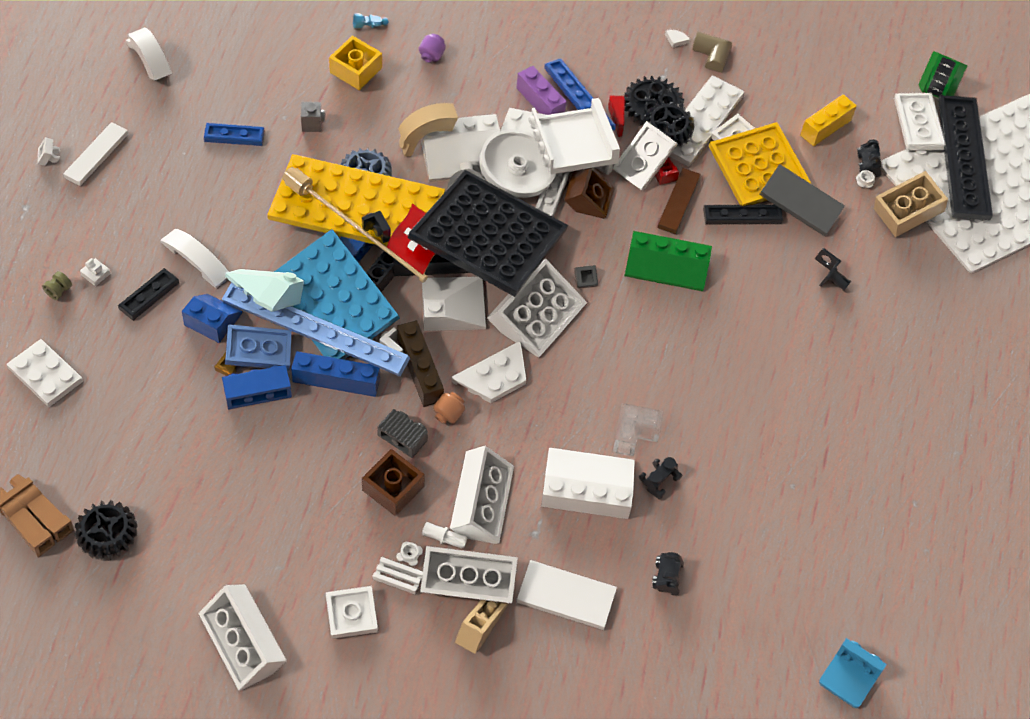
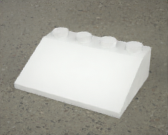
(447, 149)
(538, 310)
(588, 483)

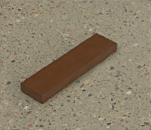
(678, 201)

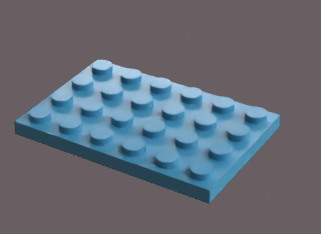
(339, 291)

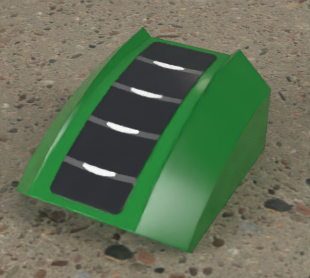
(942, 75)

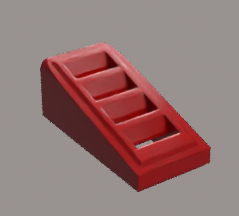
(617, 110)
(669, 176)

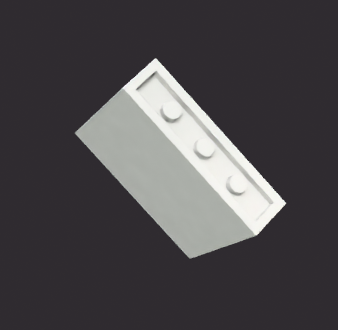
(575, 139)

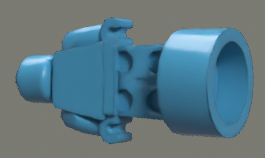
(373, 21)

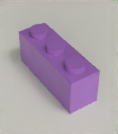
(540, 92)

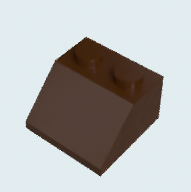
(589, 193)

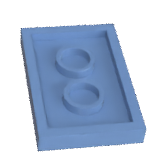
(257, 347)

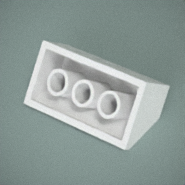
(482, 496)
(469, 574)
(241, 636)

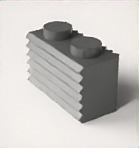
(403, 432)

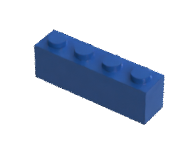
(335, 374)

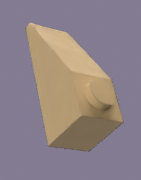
(479, 624)

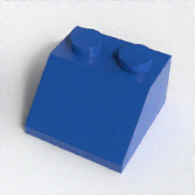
(209, 316)

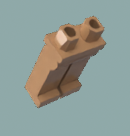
(28, 499)

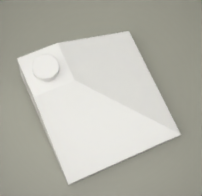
(453, 304)

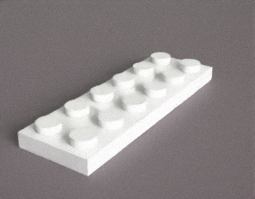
(709, 112)

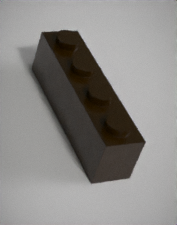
(421, 363)

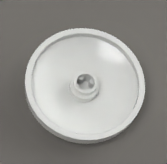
(514, 163)

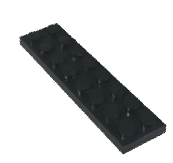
(965, 158)

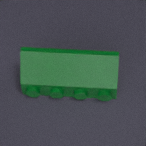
(668, 261)

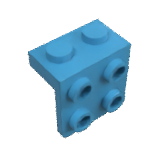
(852, 673)

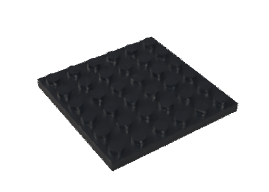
(488, 232)

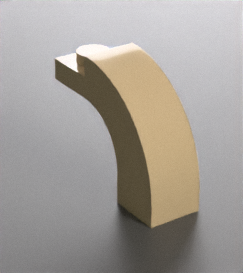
(424, 121)

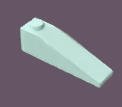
(269, 289)

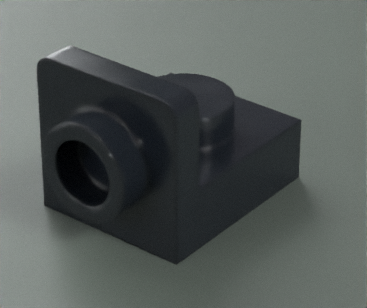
(379, 225)

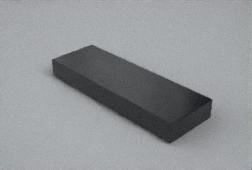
(148, 294)

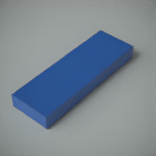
(234, 134)

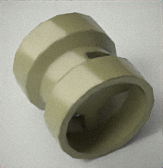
(57, 285)

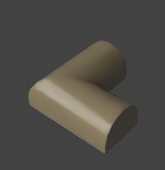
(715, 47)

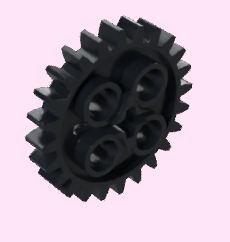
(647, 93)

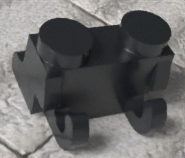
(871, 157)
(656, 477)
(668, 573)

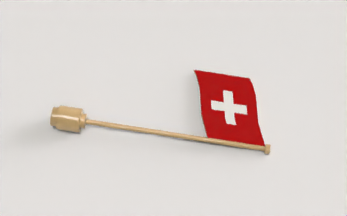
(404, 250)

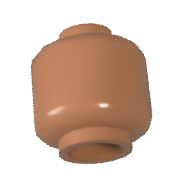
(449, 408)

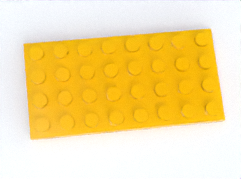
(353, 194)

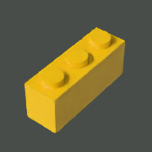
(828, 120)

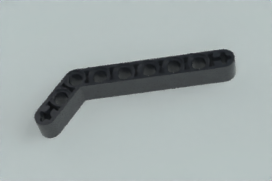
(387, 267)

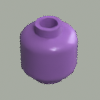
(432, 48)

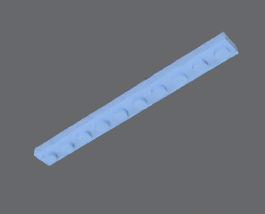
(322, 332)

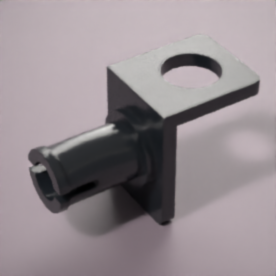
(834, 276)

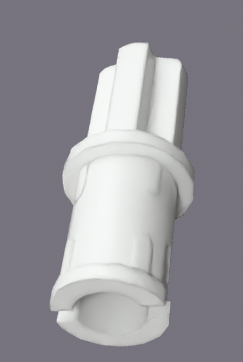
(444, 535)

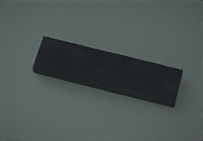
(742, 214)

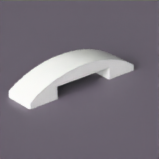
(198, 255)

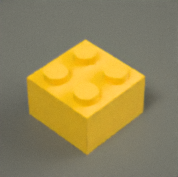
(355, 62)

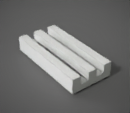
(399, 567)

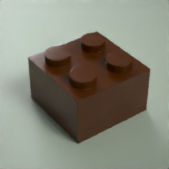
(393, 482)

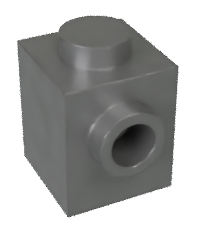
(311, 116)

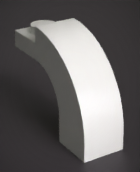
(150, 53)

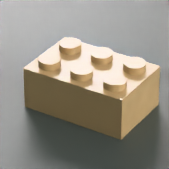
(910, 203)

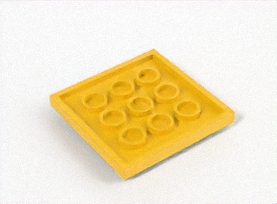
(752, 158)

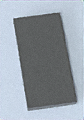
(802, 200)

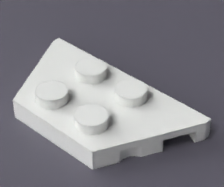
(495, 375)

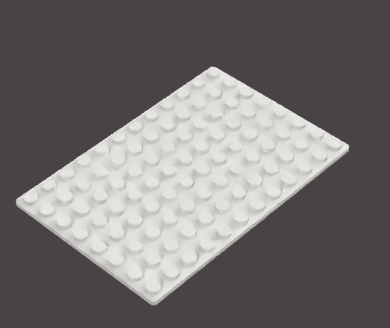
(1008, 171)

